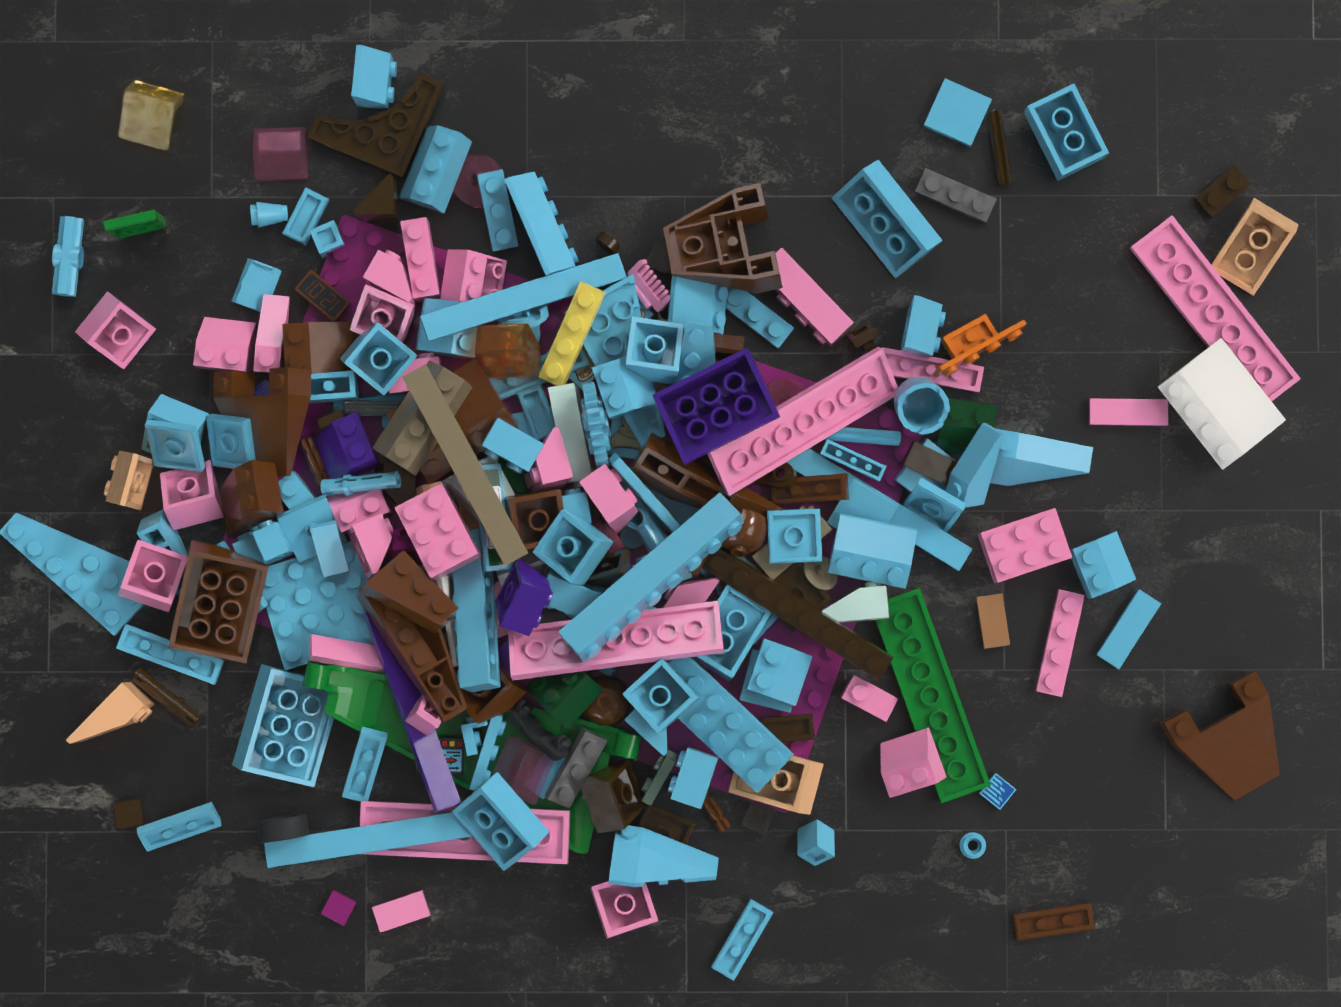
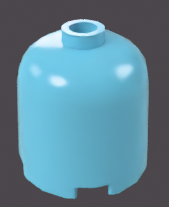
(921, 405)

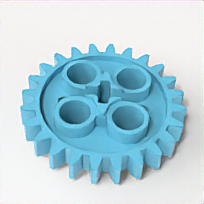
(595, 424)

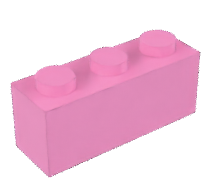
(420, 259)

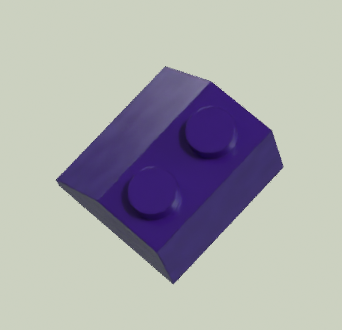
(346, 448)
(522, 598)

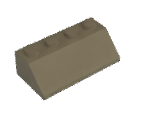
(408, 436)

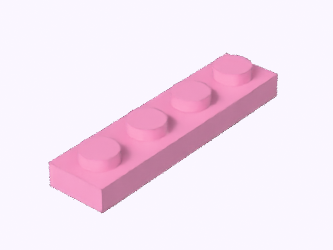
(910, 365)
(1059, 643)

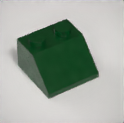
(962, 424)

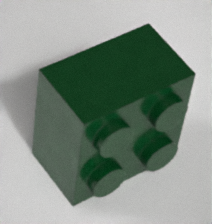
(565, 694)

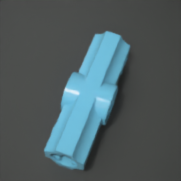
(68, 256)
(648, 528)

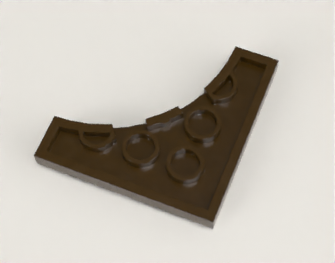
(386, 138)

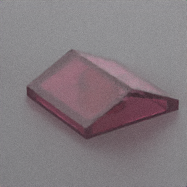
(280, 153)
(524, 768)

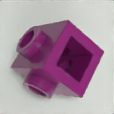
(400, 542)

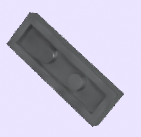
(955, 195)
(576, 767)

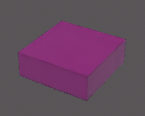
(338, 907)

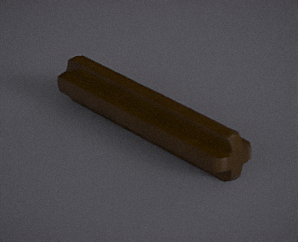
(999, 147)

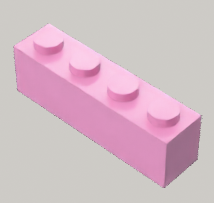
(810, 301)

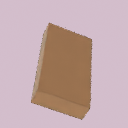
(992, 621)

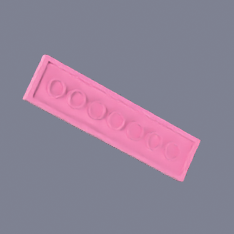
(1211, 304)
(806, 420)
(657, 634)
(551, 849)

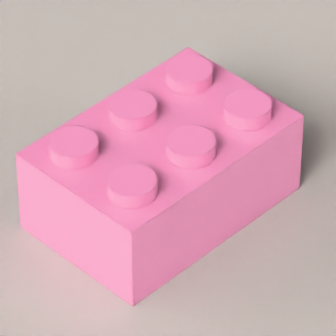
(438, 532)
(1024, 545)

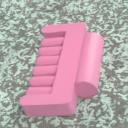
(645, 292)

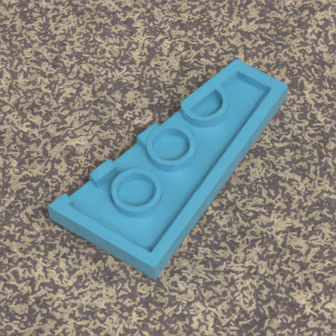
(696, 348)

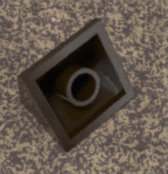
(381, 203)

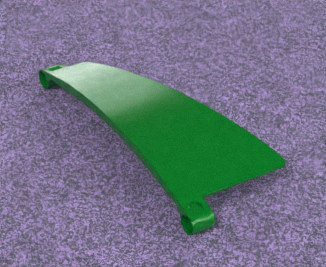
(365, 700)

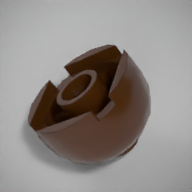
(750, 536)
(610, 705)

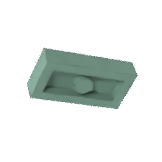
(653, 785)

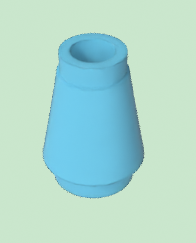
(267, 214)

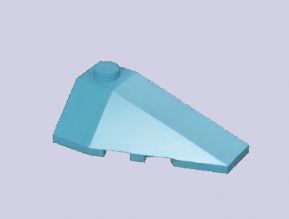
(1036, 458)
(651, 857)

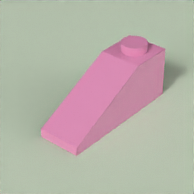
(269, 340)

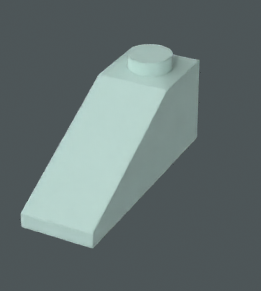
(861, 605)

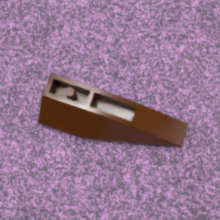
(692, 484)
(421, 656)

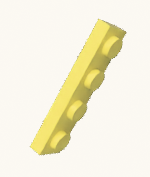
(572, 334)

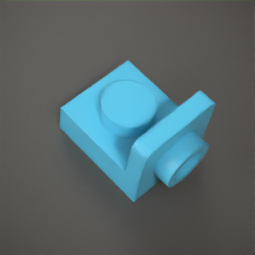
(471, 737)

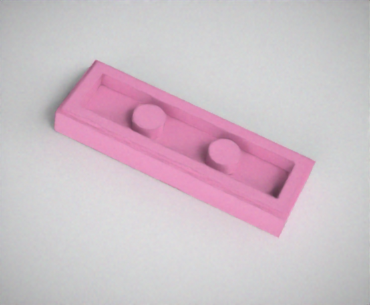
(1128, 412)
(344, 653)

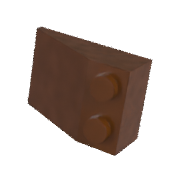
(317, 345)
(250, 496)

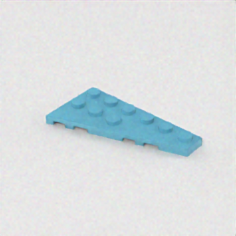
(609, 341)
(78, 568)

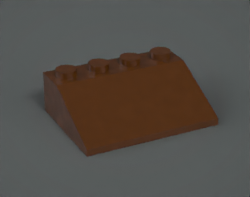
(474, 417)
(218, 603)

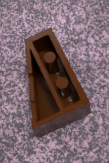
(412, 593)

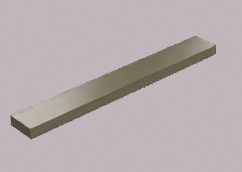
(465, 465)

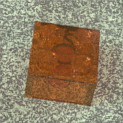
(508, 351)

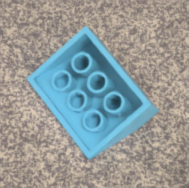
(284, 728)

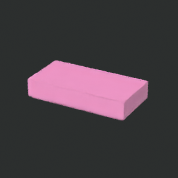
(401, 911)

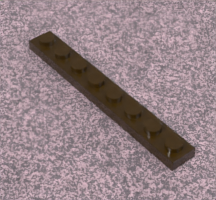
(798, 612)

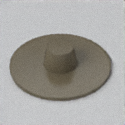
(818, 574)

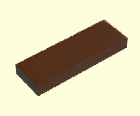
(813, 489)
(1053, 921)

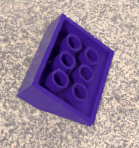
(716, 406)

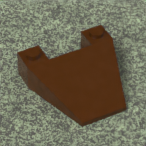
(713, 244)
(274, 417)
(1236, 749)

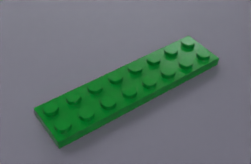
(931, 693)

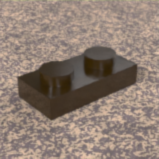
(1222, 191)

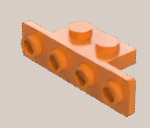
(971, 340)

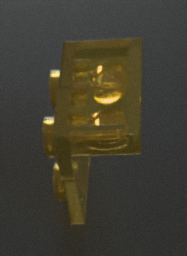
(149, 114)

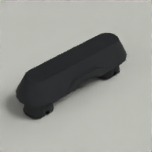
(554, 747)

